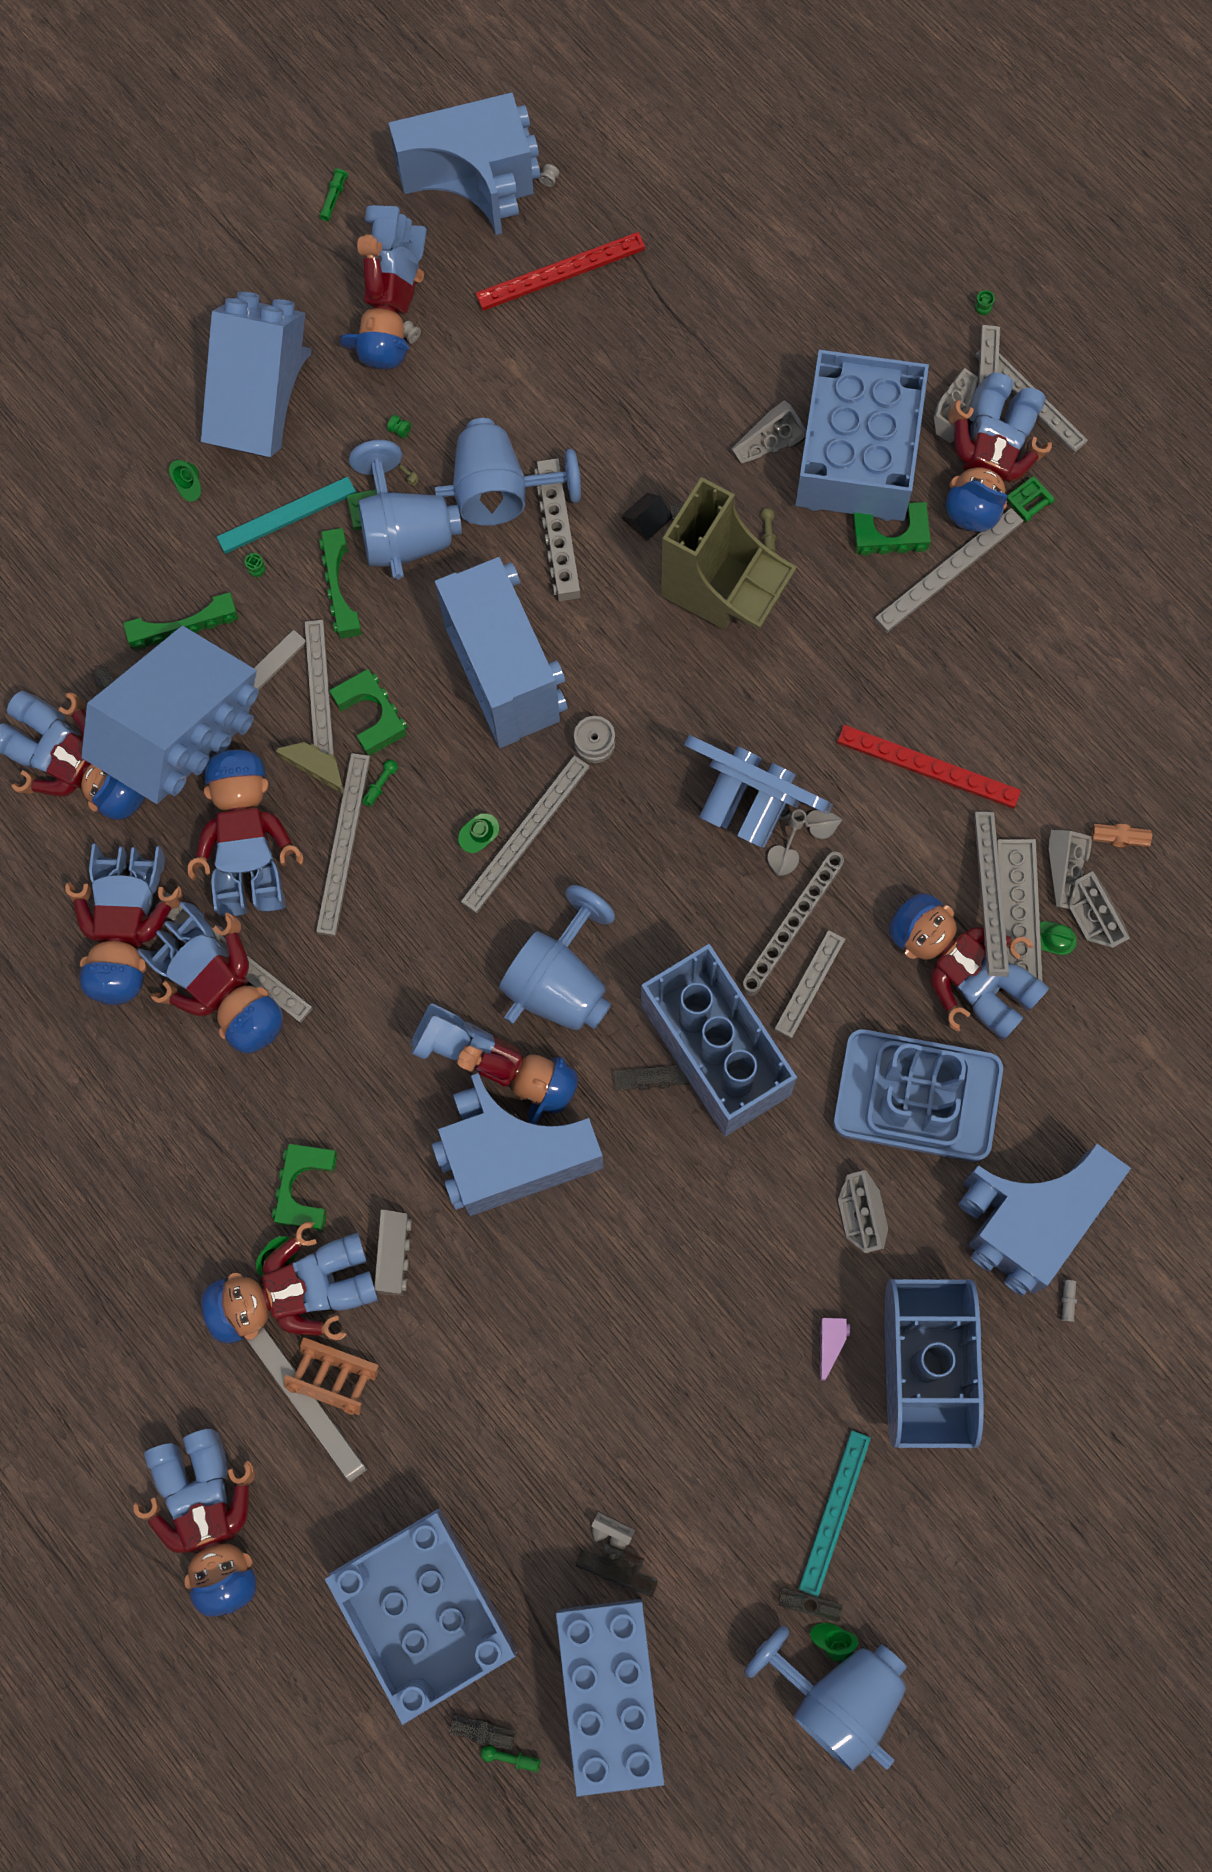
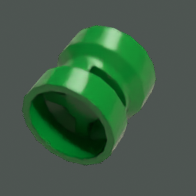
(984, 302)
(399, 426)
(255, 569)

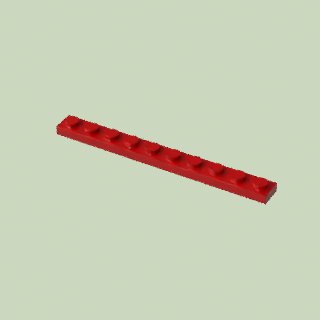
(560, 271)
(929, 766)

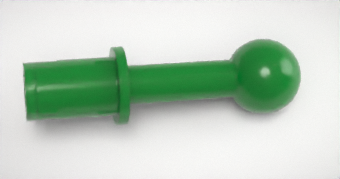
(390, 767)
(489, 1754)

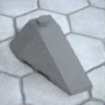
(961, 389)
(774, 431)
(1067, 856)

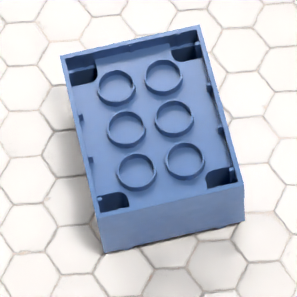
(862, 435)
(500, 651)
(421, 1615)

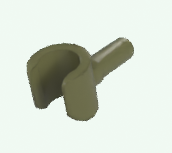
(412, 477)

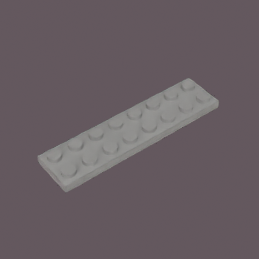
(1021, 900)

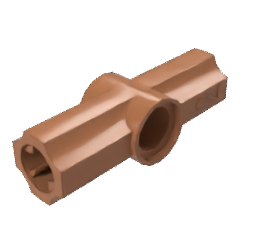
(1121, 835)

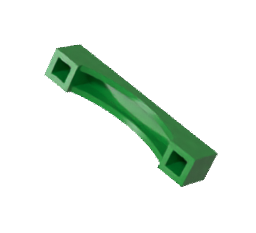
(335, 546)
(219, 611)

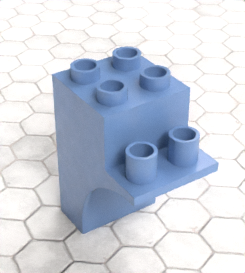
(470, 151)
(251, 372)
(506, 1158)
(1038, 1222)

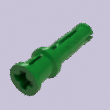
(335, 188)

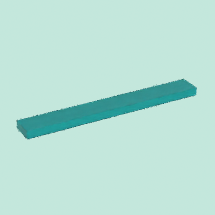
(286, 515)
(834, 1514)

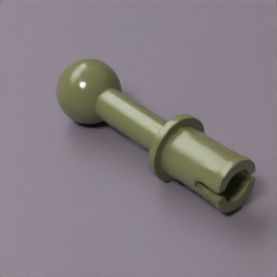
(768, 538)

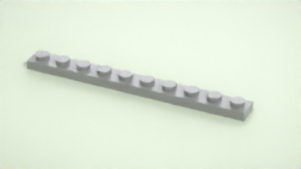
(948, 571)
(525, 834)
(343, 845)
(991, 894)
(258, 976)

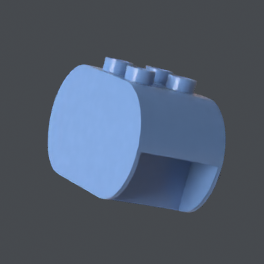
(933, 1364)

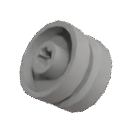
(594, 739)

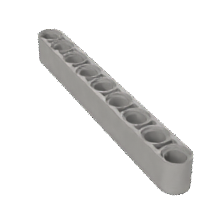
(797, 915)
(308, 1407)

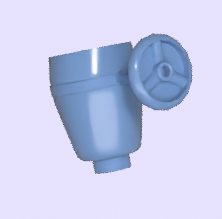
(488, 464)
(399, 525)
(552, 979)
(849, 1705)

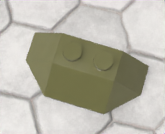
(314, 763)

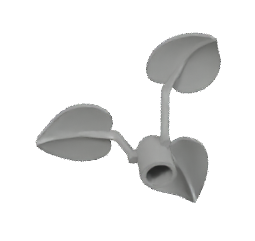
(821, 825)

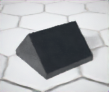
(648, 515)

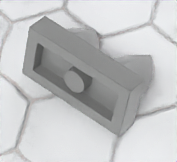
(605, 1526)

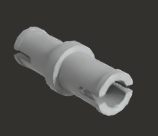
(1069, 1300)

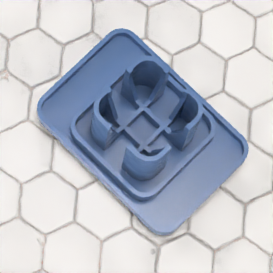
(736, 774)
(918, 1095)

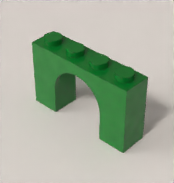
(916, 538)
(366, 688)
(298, 1160)

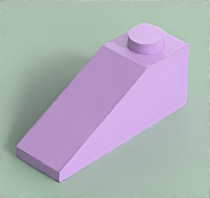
(831, 1342)

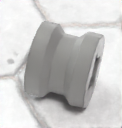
(549, 174)
(410, 332)

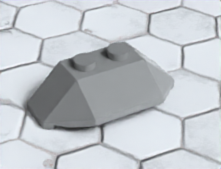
(1097, 912)
(863, 1212)

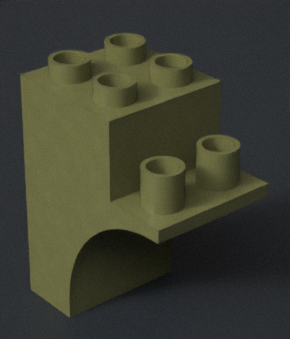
(718, 564)

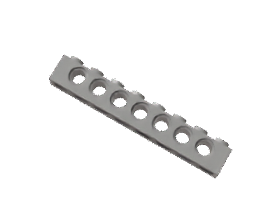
(569, 589)

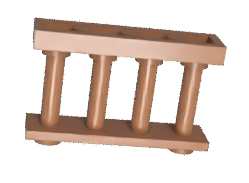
(329, 1357)

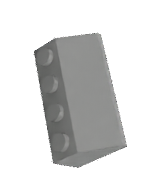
(392, 1253)

